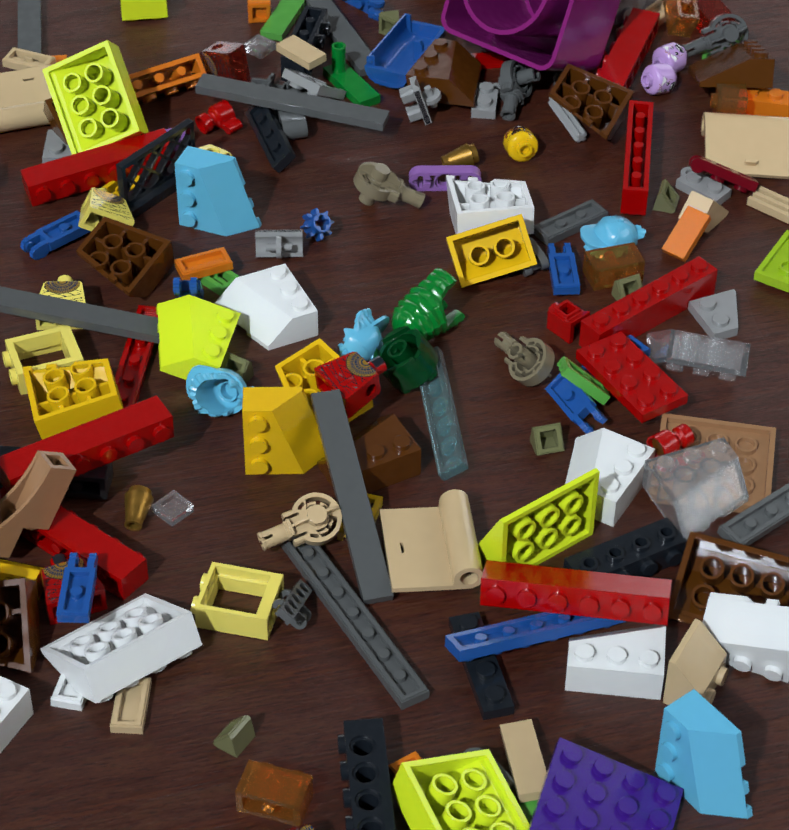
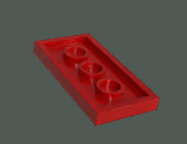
(631, 377)

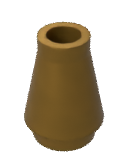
(462, 155)
(137, 505)

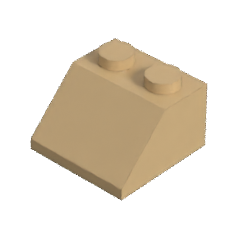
(696, 665)

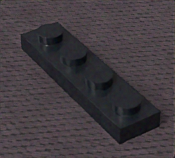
(270, 137)
(484, 674)

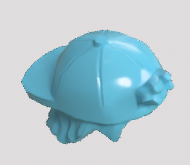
(611, 232)
(364, 336)
(215, 390)

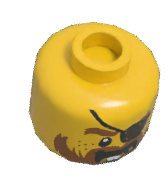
(520, 143)

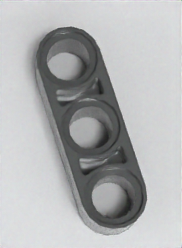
(292, 124)

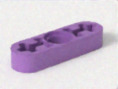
(427, 171)

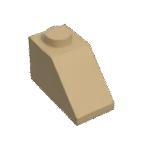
(706, 206)

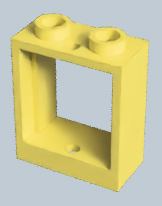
(38, 344)
(239, 580)

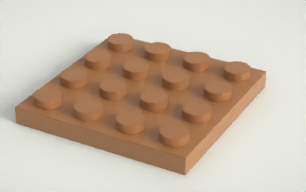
(750, 442)

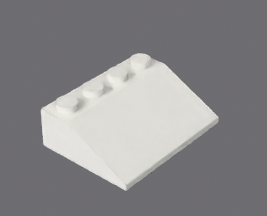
(123, 646)

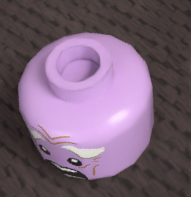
(671, 54)
(658, 79)

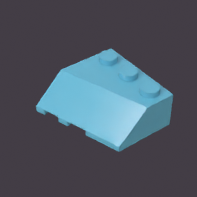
(213, 193)
(703, 757)

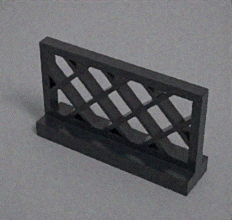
(163, 181)

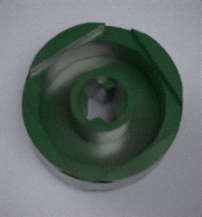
(408, 359)

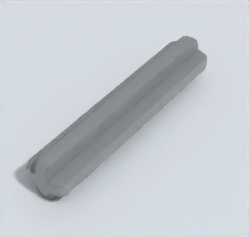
(569, 121)

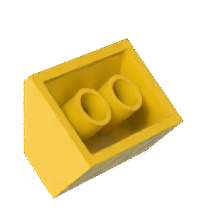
(491, 250)

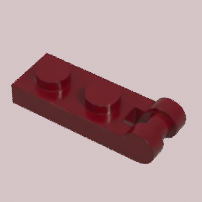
(721, 173)

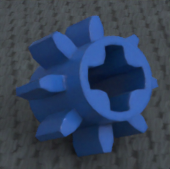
(314, 218)

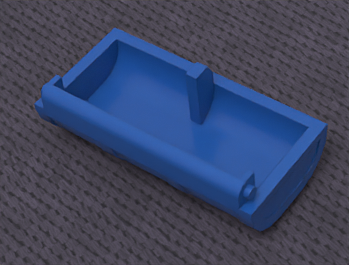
(400, 51)

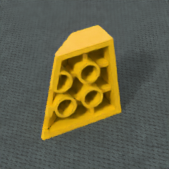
(299, 370)
(71, 394)
(279, 431)

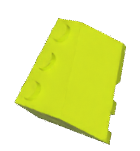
(193, 334)

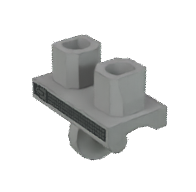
(412, 93)
(279, 243)

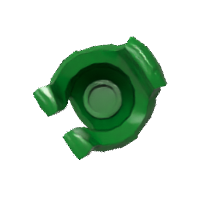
(425, 306)

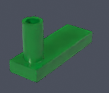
(346, 78)

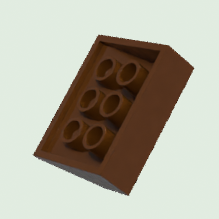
(738, 64)
(725, 568)

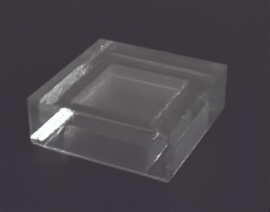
(259, 46)
(173, 508)

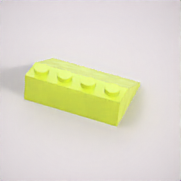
(95, 98)
(545, 524)
(457, 794)

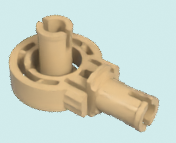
(305, 523)

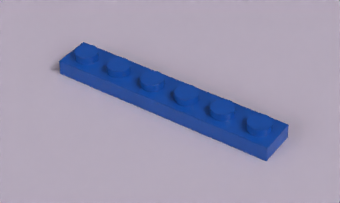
(520, 634)

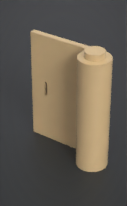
(23, 99)
(748, 143)
(436, 546)

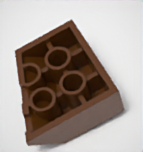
(449, 69)
(592, 99)
(127, 256)
(384, 454)
(19, 624)

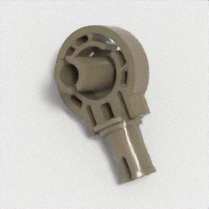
(383, 186)
(531, 362)

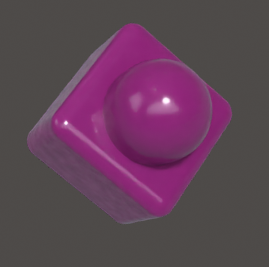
(536, 31)

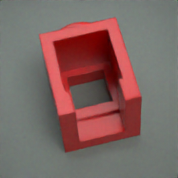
(563, 318)

